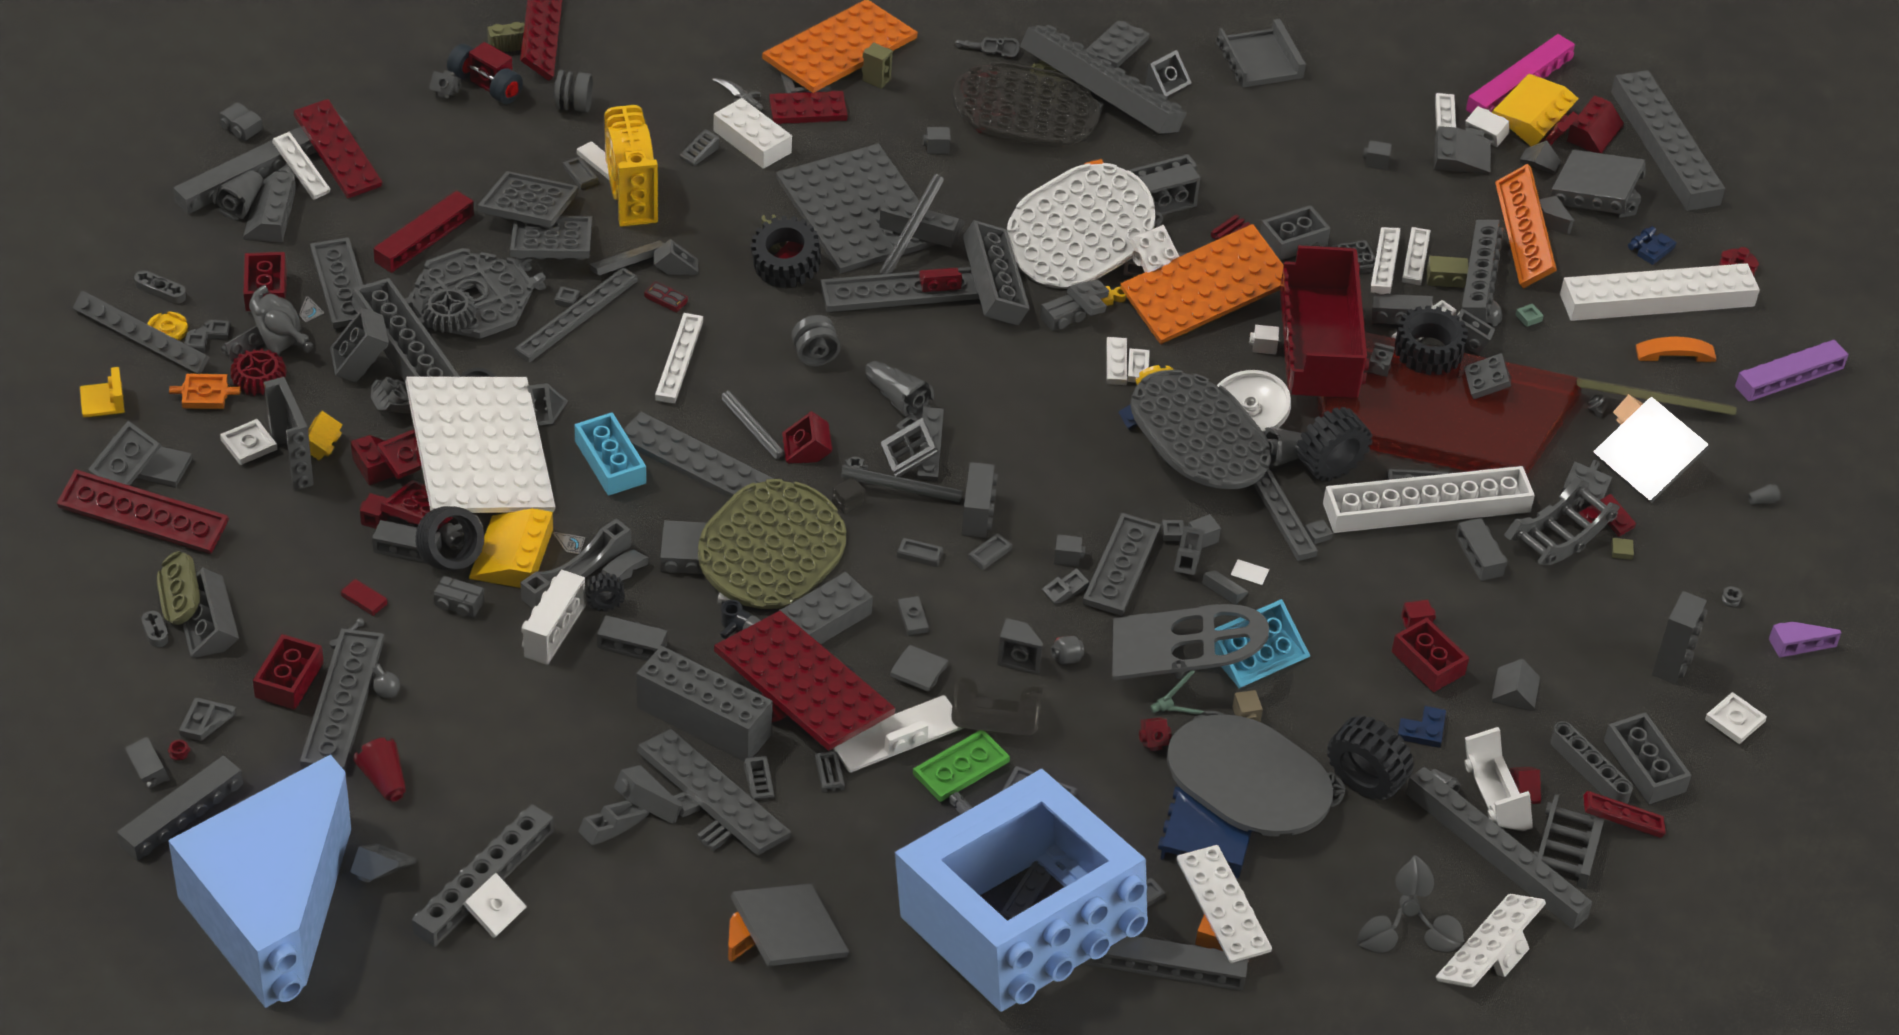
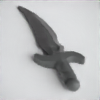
(738, 91)

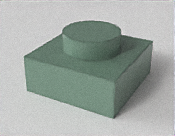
(1529, 315)

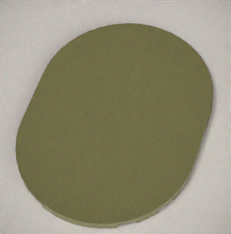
(771, 543)

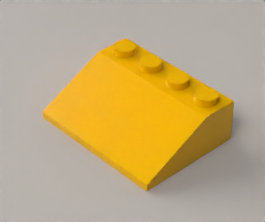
(1535, 107)
(513, 547)

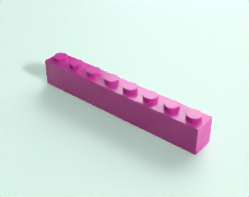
(1538, 63)

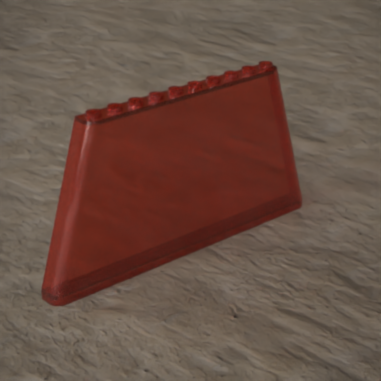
(1441, 423)

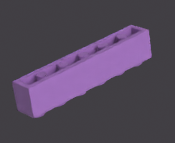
(1791, 370)

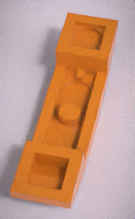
(1675, 346)

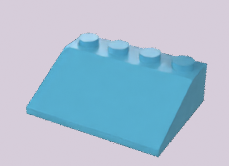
(1280, 651)

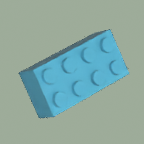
(610, 453)

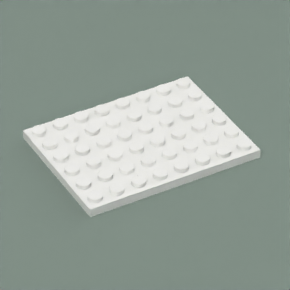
(479, 443)

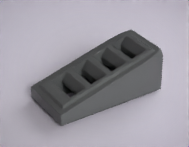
(707, 139)
(757, 763)

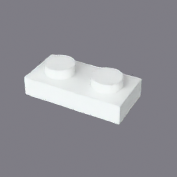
(1137, 362)

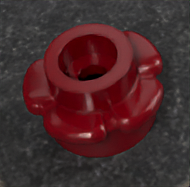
(179, 750)

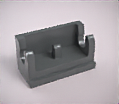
(147, 762)

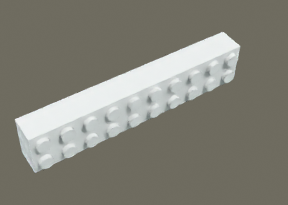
(1659, 292)
(1428, 499)

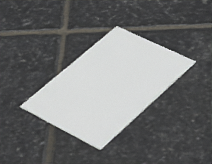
(1250, 572)

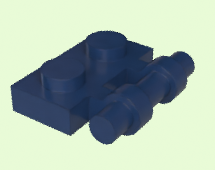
(1655, 249)

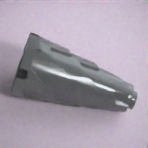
(903, 390)

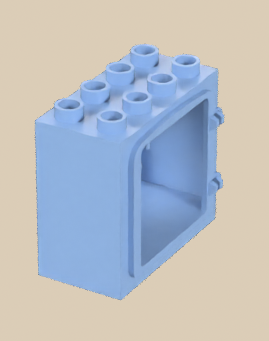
(992, 842)

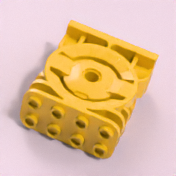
(631, 165)

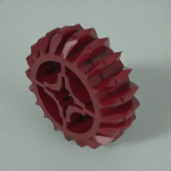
(255, 368)

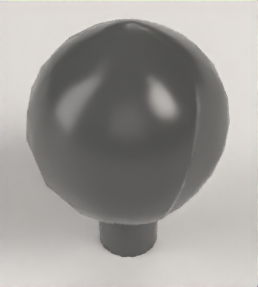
(386, 683)

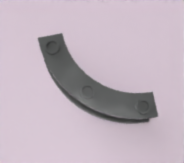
(1528, 528)

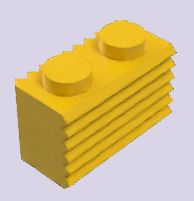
(322, 434)

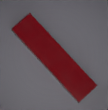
(1624, 814)

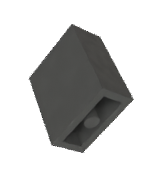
(680, 547)

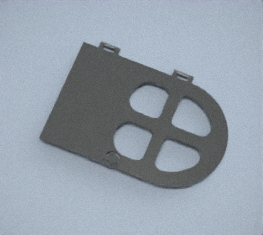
(1146, 641)

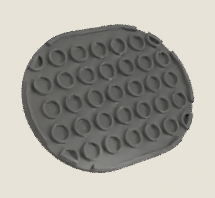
(1200, 429)
(1249, 775)

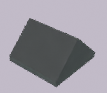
(1167, 74)
(1516, 685)

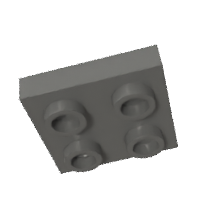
(1487, 376)

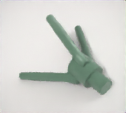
(1167, 703)

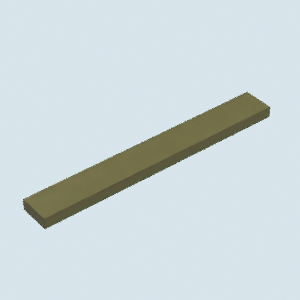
(1658, 396)

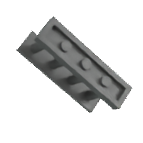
(1585, 854)

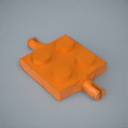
(204, 391)

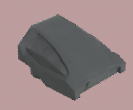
(390, 396)

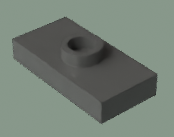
(913, 615)

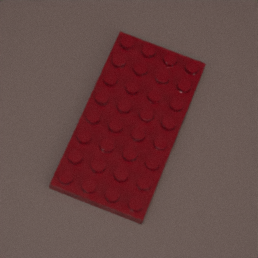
(804, 680)

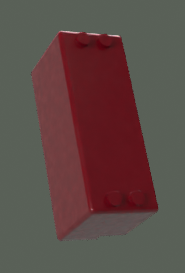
(1323, 323)

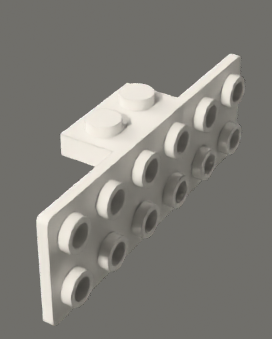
(898, 734)
(1224, 904)
(1496, 942)

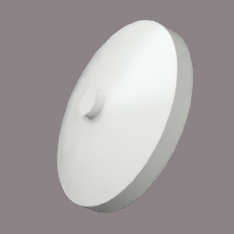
(1261, 395)

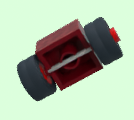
(488, 69)

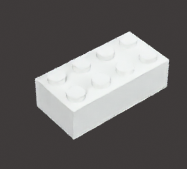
(752, 133)
(553, 617)

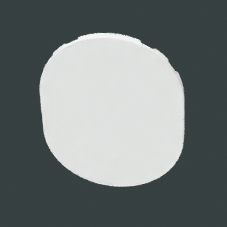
(1080, 224)

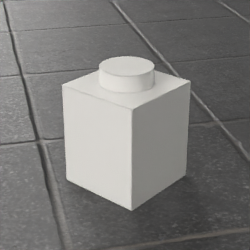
(1264, 339)

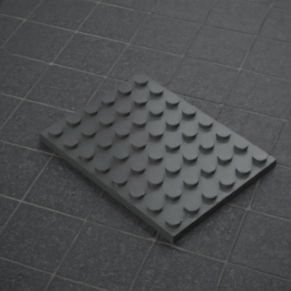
(844, 203)

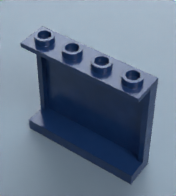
(1197, 828)

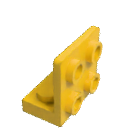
(104, 397)

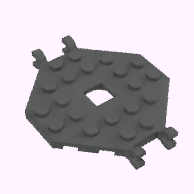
(500, 281)

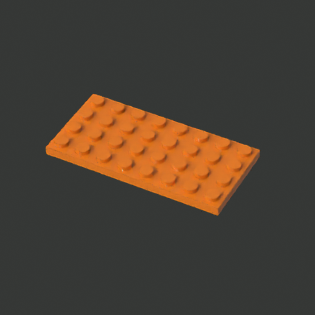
(837, 45)
(1205, 284)

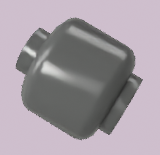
(1067, 650)

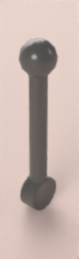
(359, 622)

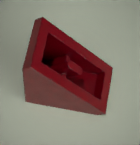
(1528, 780)

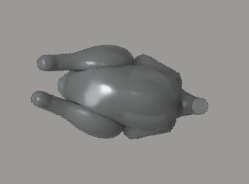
(277, 322)

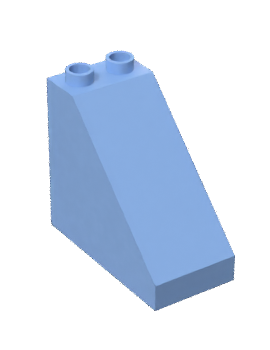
(267, 876)

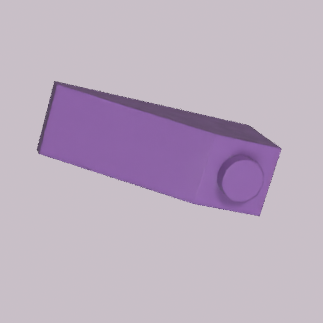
(1799, 638)

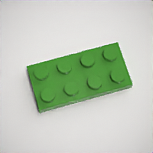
(961, 765)

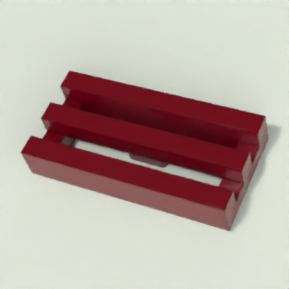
(1228, 227)

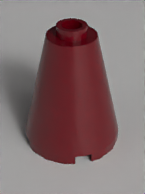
(382, 767)

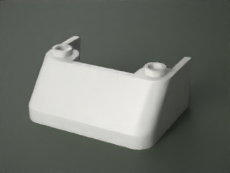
(1505, 803)

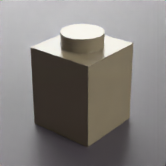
(1247, 705)

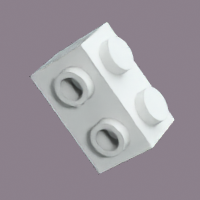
(1495, 126)

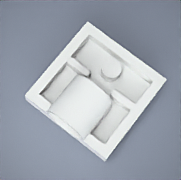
(1153, 249)

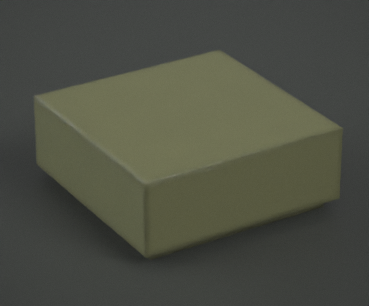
(1622, 548)

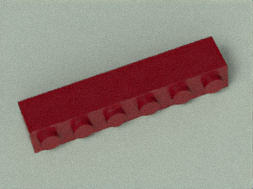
(423, 231)

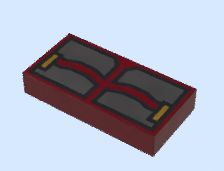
(665, 296)

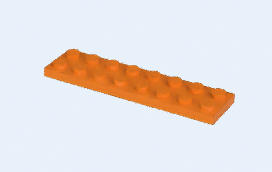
(1525, 226)

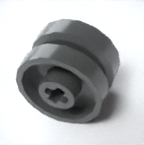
(816, 340)

